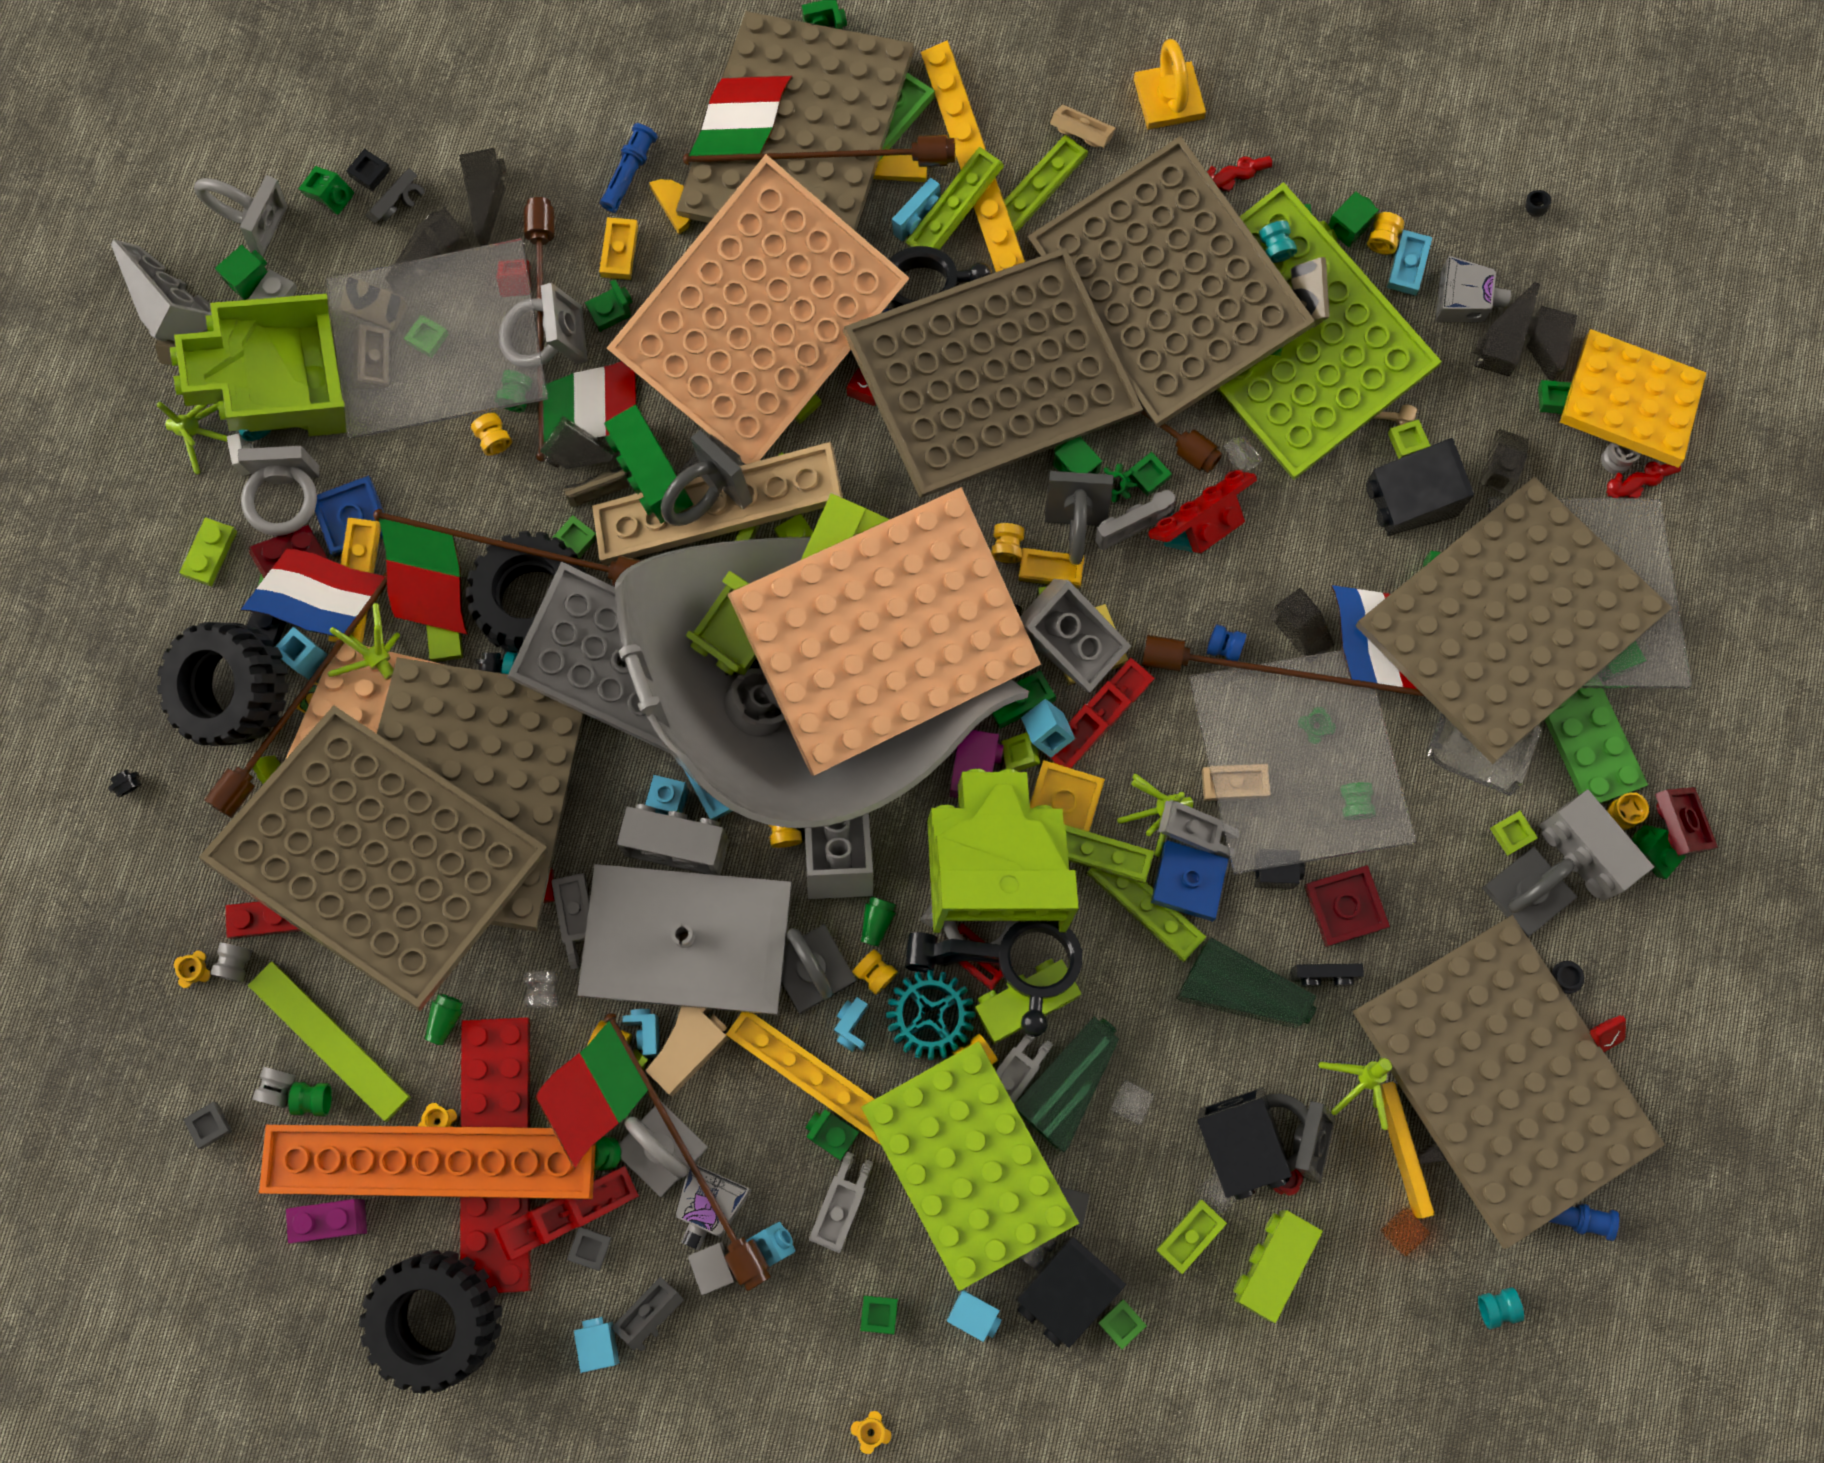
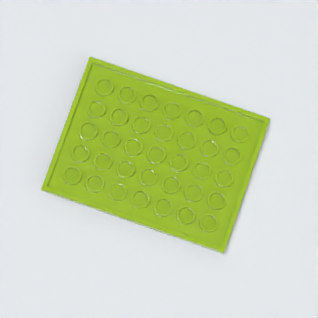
(1333, 373)

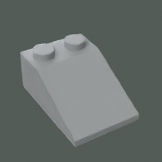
(1073, 634)
(839, 859)

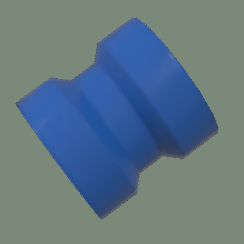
(1226, 643)

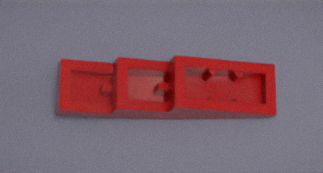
(1103, 711)
(564, 1215)

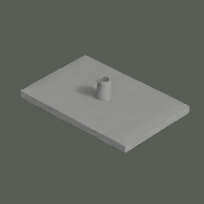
(575, 654)
(723, 964)

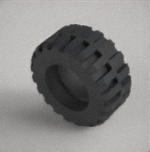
(495, 574)
(189, 690)
(388, 1329)

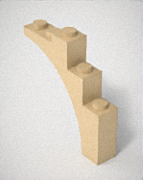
(688, 1046)

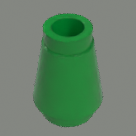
(876, 920)
(442, 1018)

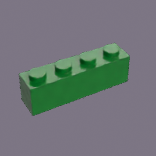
(644, 459)

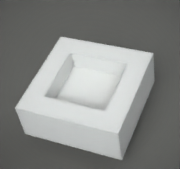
(234, 443)

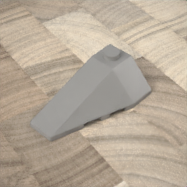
(159, 297)

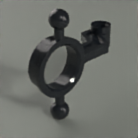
(937, 260)
(925, 953)

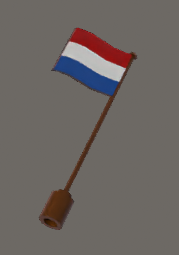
(314, 597)
(1364, 660)

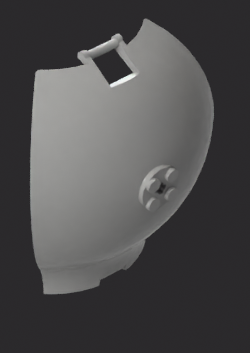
(726, 725)

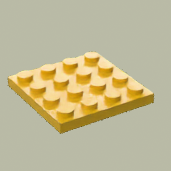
(1633, 398)

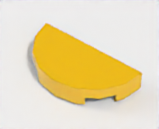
(668, 195)

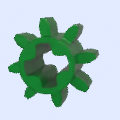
(1126, 484)

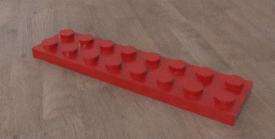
(495, 1095)

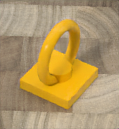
(1169, 92)

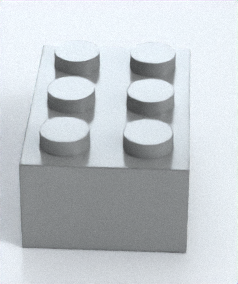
(673, 840)
(1596, 846)

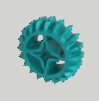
(914, 992)

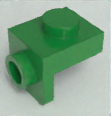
(1656, 847)

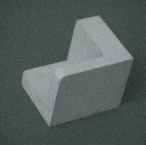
(711, 1268)

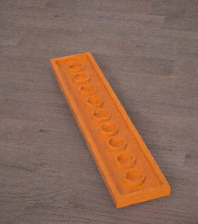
(422, 1162)

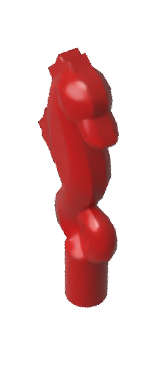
(1245, 170)
(1633, 484)

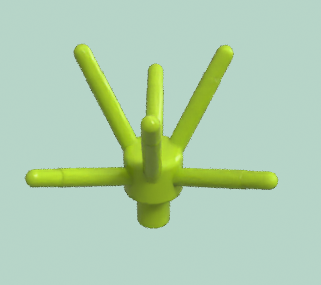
(188, 426)
(375, 656)
(1144, 786)
(1370, 1077)

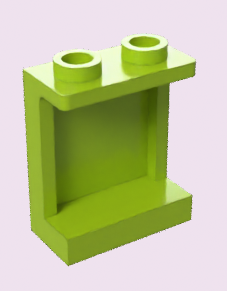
(722, 632)

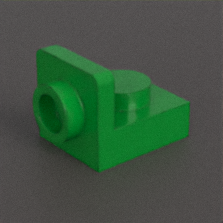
(824, 13)
(327, 188)
(610, 306)
(831, 1133)

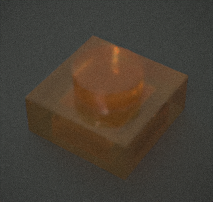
(1405, 1231)

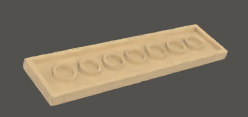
(777, 486)

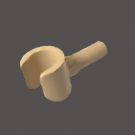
(1406, 414)

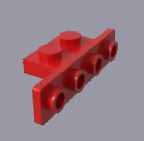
(1209, 515)

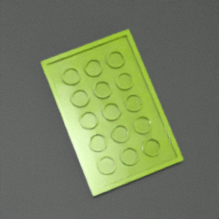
(969, 1166)

